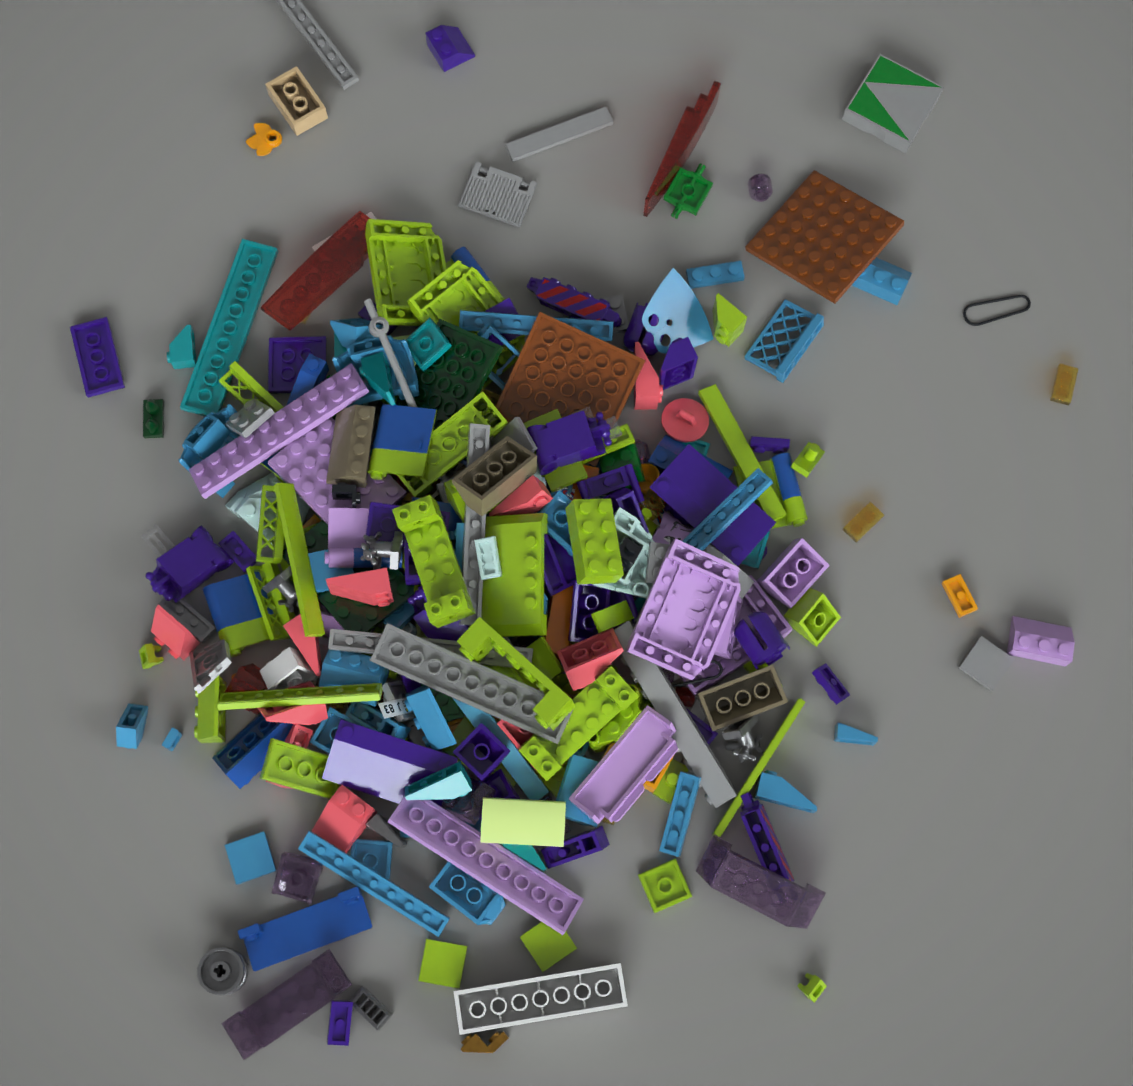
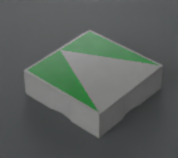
(892, 103)

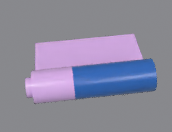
(345, 538)

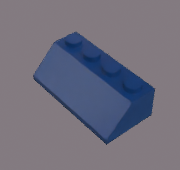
(669, 449)
(247, 750)

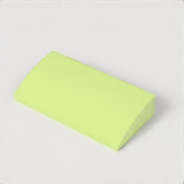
(523, 822)

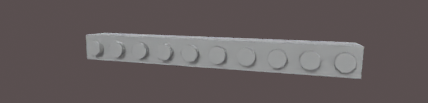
(688, 737)

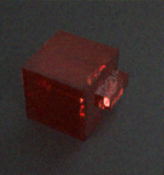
(247, 679)

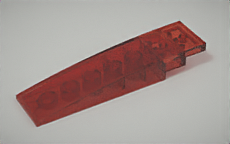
(682, 144)
(320, 274)

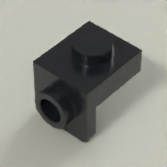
(344, 491)
(629, 552)

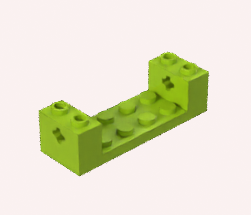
(450, 442)
(434, 561)
(482, 638)
(592, 711)

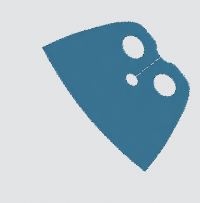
(679, 303)

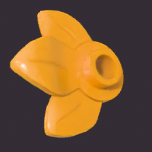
(262, 138)

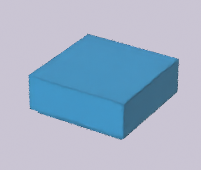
(172, 739)

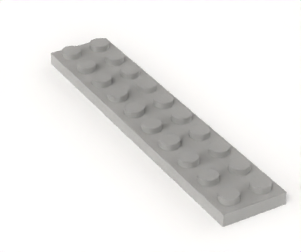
(463, 680)

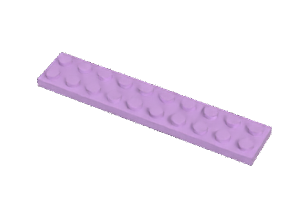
(278, 431)
(487, 862)

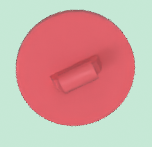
(685, 420)

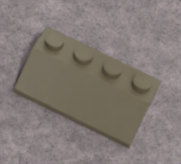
(351, 446)
(495, 475)
(742, 698)

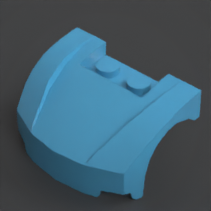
(373, 346)
(207, 438)

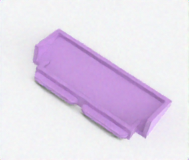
(625, 768)

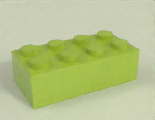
(594, 541)

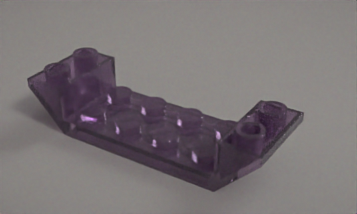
(758, 886)
(287, 1005)

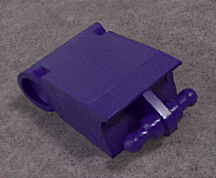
(569, 440)
(188, 565)
(448, 632)

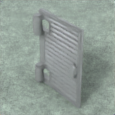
(497, 194)

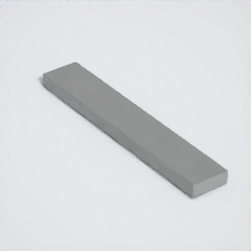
(559, 134)

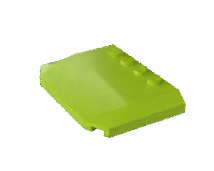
(401, 262)
(458, 290)
(516, 600)

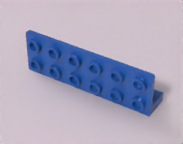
(306, 929)

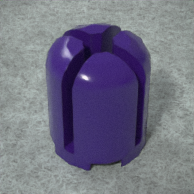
(636, 331)
(752, 645)

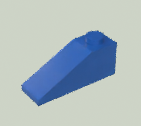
(310, 375)

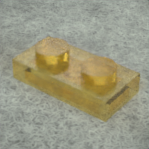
(1064, 384)
(863, 522)

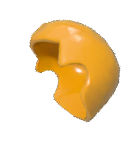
(651, 473)

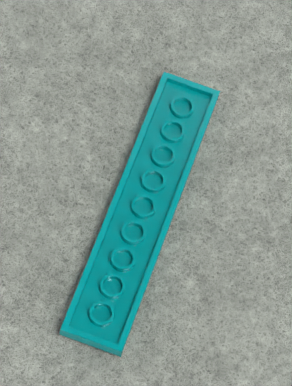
(229, 327)

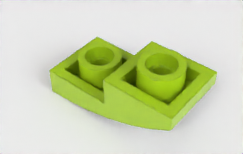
(612, 616)

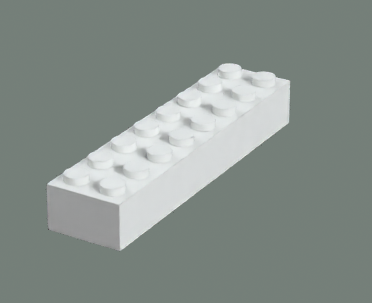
(540, 998)

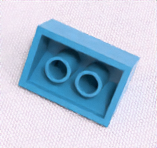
(883, 280)
(351, 669)
(429, 718)
(575, 773)

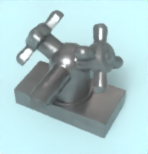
(382, 549)
(285, 586)
(742, 732)

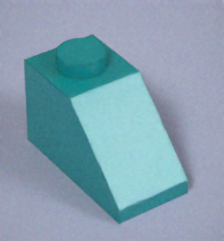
(182, 349)

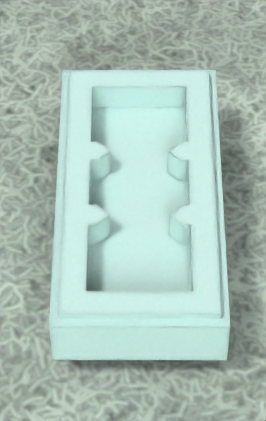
(488, 558)

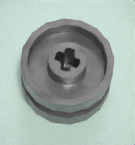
(210, 971)

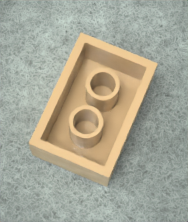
(296, 101)

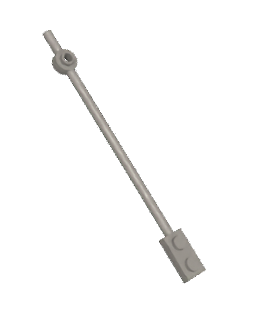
(381, 334)

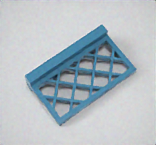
(800, 344)

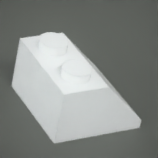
(287, 670)

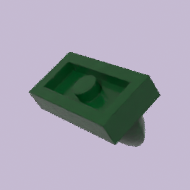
(153, 418)

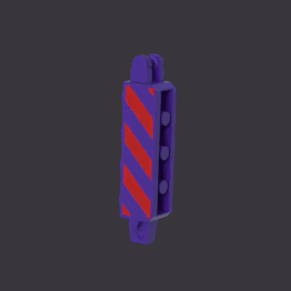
(572, 302)
(763, 837)

